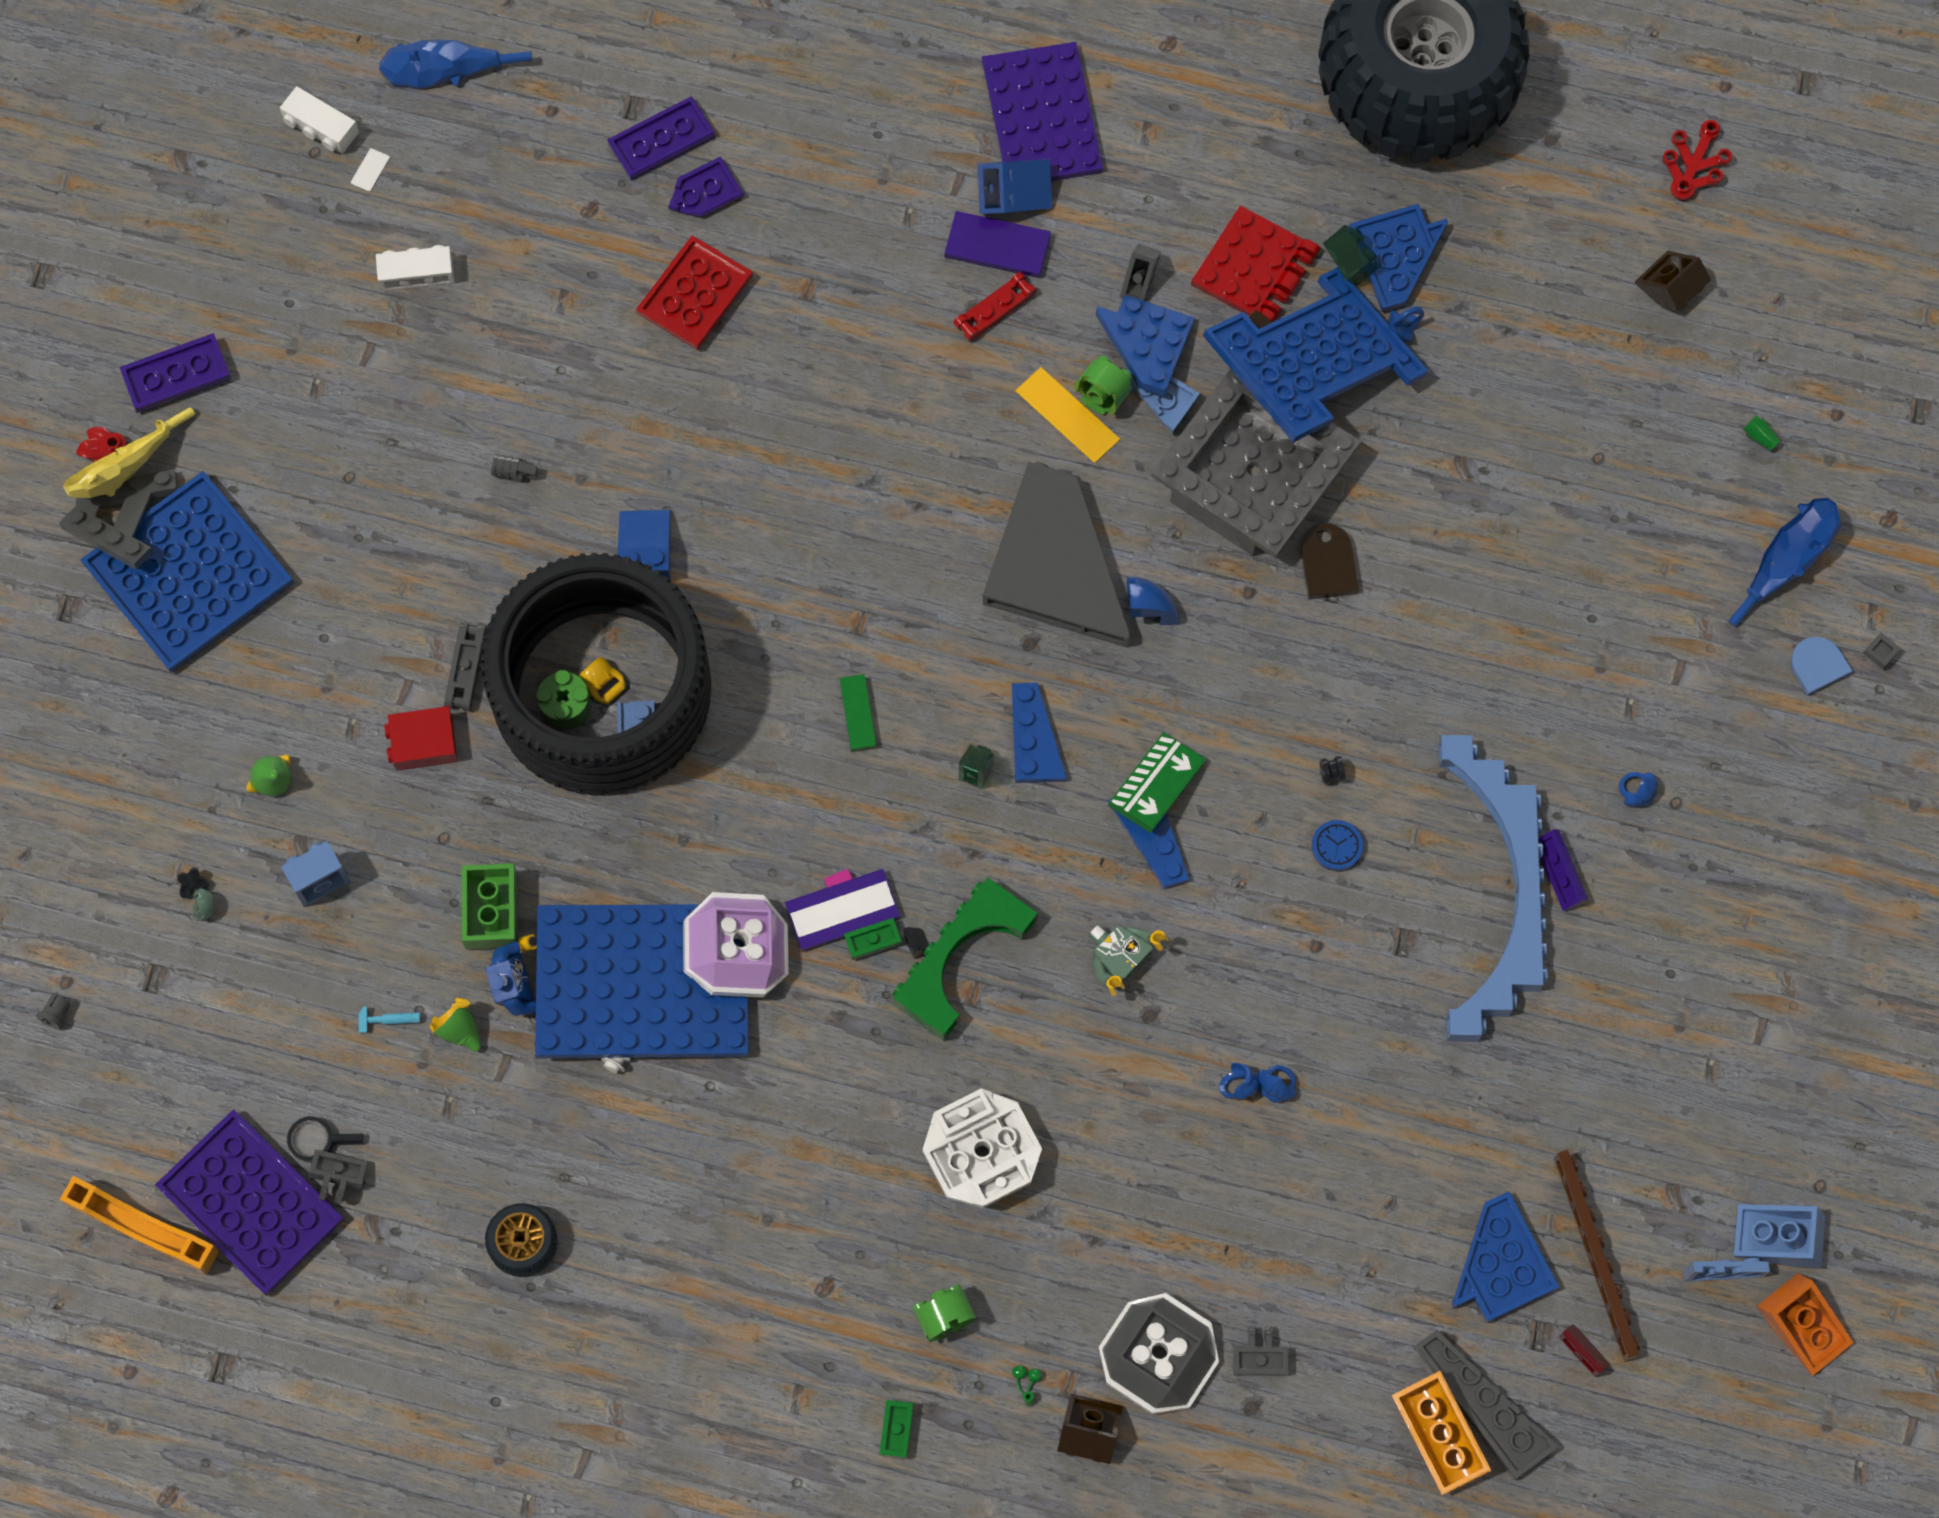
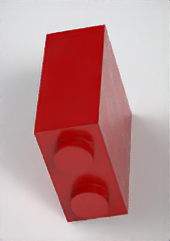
(421, 738)

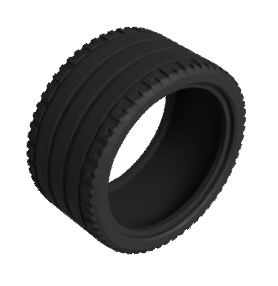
(574, 590)

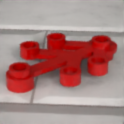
(1695, 163)

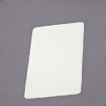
(370, 169)

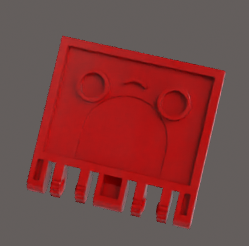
(1253, 264)

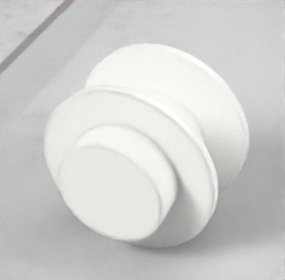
(614, 1064)

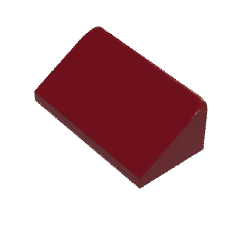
(1584, 1350)

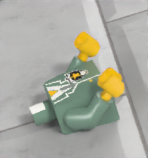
(1122, 953)

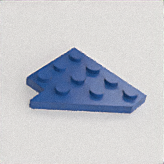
(1402, 250)
(1147, 340)
(1503, 1263)

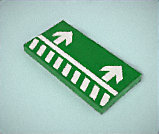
(1157, 782)

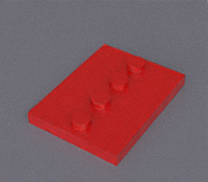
(694, 292)

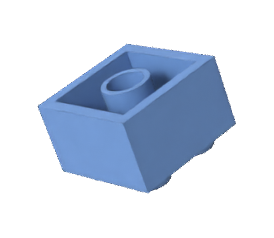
(315, 873)

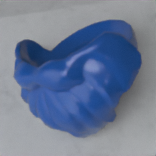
(1406, 322)
(1646, 792)
(1274, 1087)
(1247, 1088)

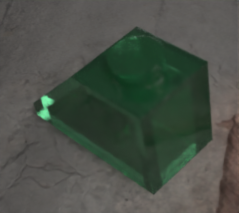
(976, 765)

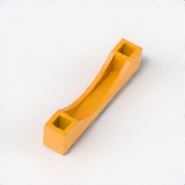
(139, 1226)

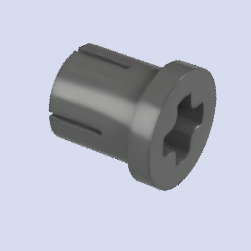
(53, 1011)

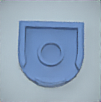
(1818, 664)

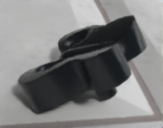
(191, 881)

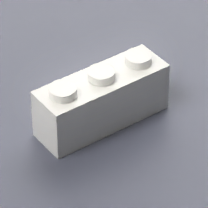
(319, 120)
(415, 268)

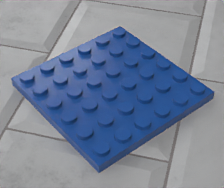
(201, 576)

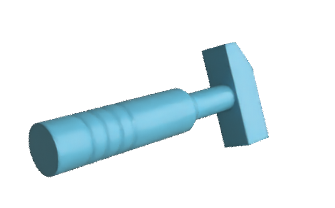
(396, 1018)

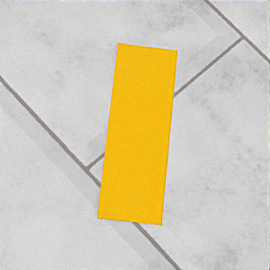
(1067, 415)

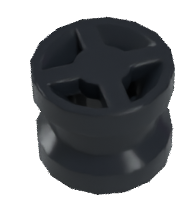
(1332, 770)

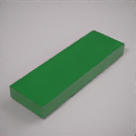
(857, 713)

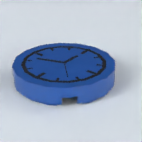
(1337, 845)

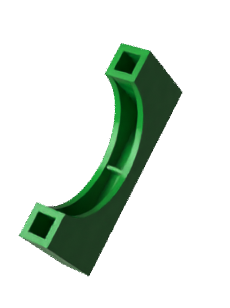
(986, 912)

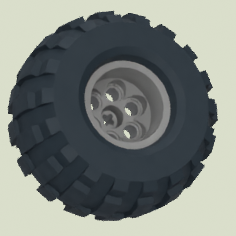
(1417, 96)

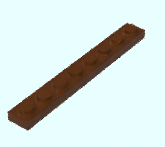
(1601, 1266)

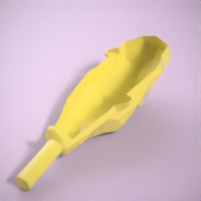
(116, 468)

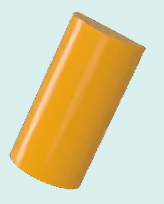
(1441, 1433)

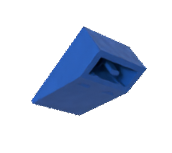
(1014, 186)

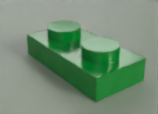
(872, 939)
(896, 1429)

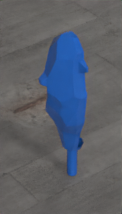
(440, 61)
(1793, 551)

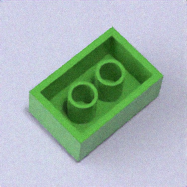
(489, 905)

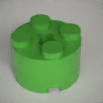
(1103, 386)
(561, 713)
(944, 1313)

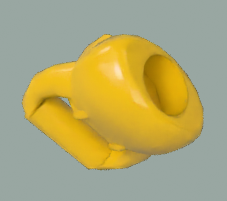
(598, 675)

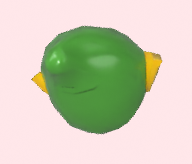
(270, 776)
(457, 1026)

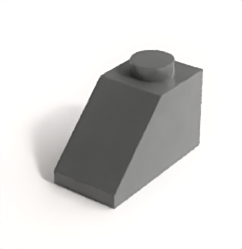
(1140, 272)

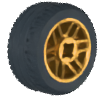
(525, 1222)

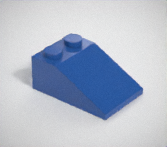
(646, 538)

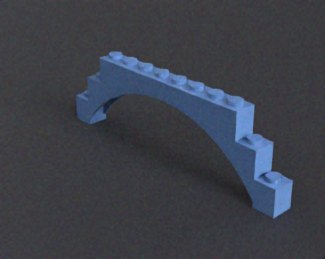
(1516, 816)

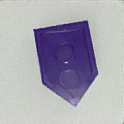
(705, 189)

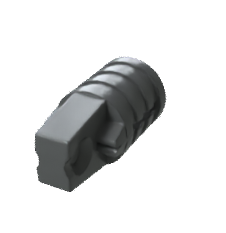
(513, 468)

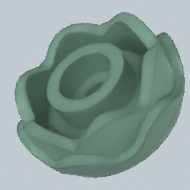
(203, 904)

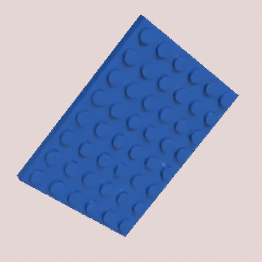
(619, 989)

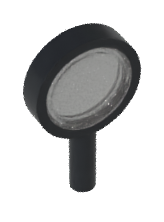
(314, 1133)

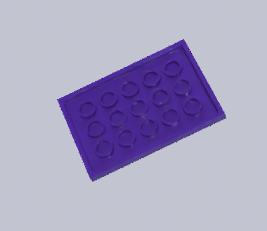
(1043, 109)
(249, 1202)

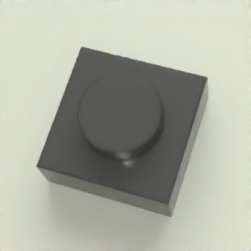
(1881, 650)

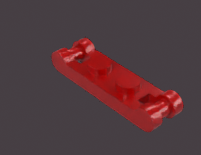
(995, 307)

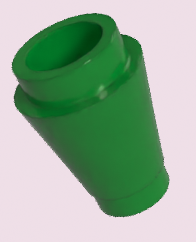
(1761, 432)

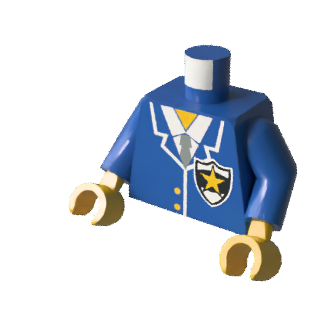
(509, 978)

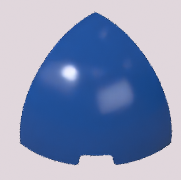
(1150, 600)

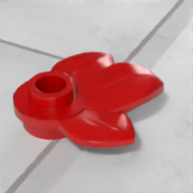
(98, 443)

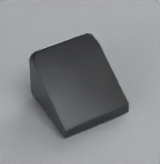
(916, 941)

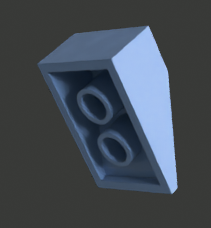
(1780, 1234)

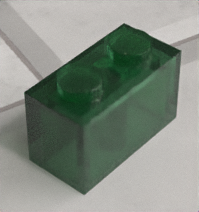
(1351, 254)

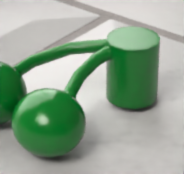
(1034, 1375)

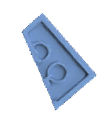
(1171, 407)
(1725, 1270)

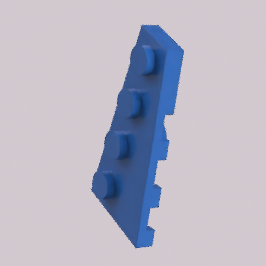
(1034, 743)
(1158, 850)

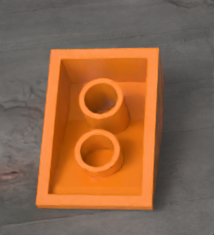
(1805, 1323)

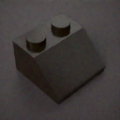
(1674, 280)
(1090, 1429)

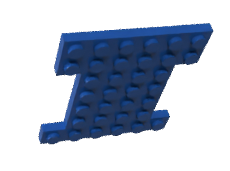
(1313, 355)

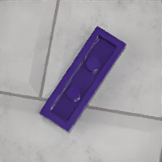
(1561, 871)

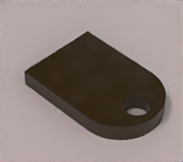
(1328, 565)

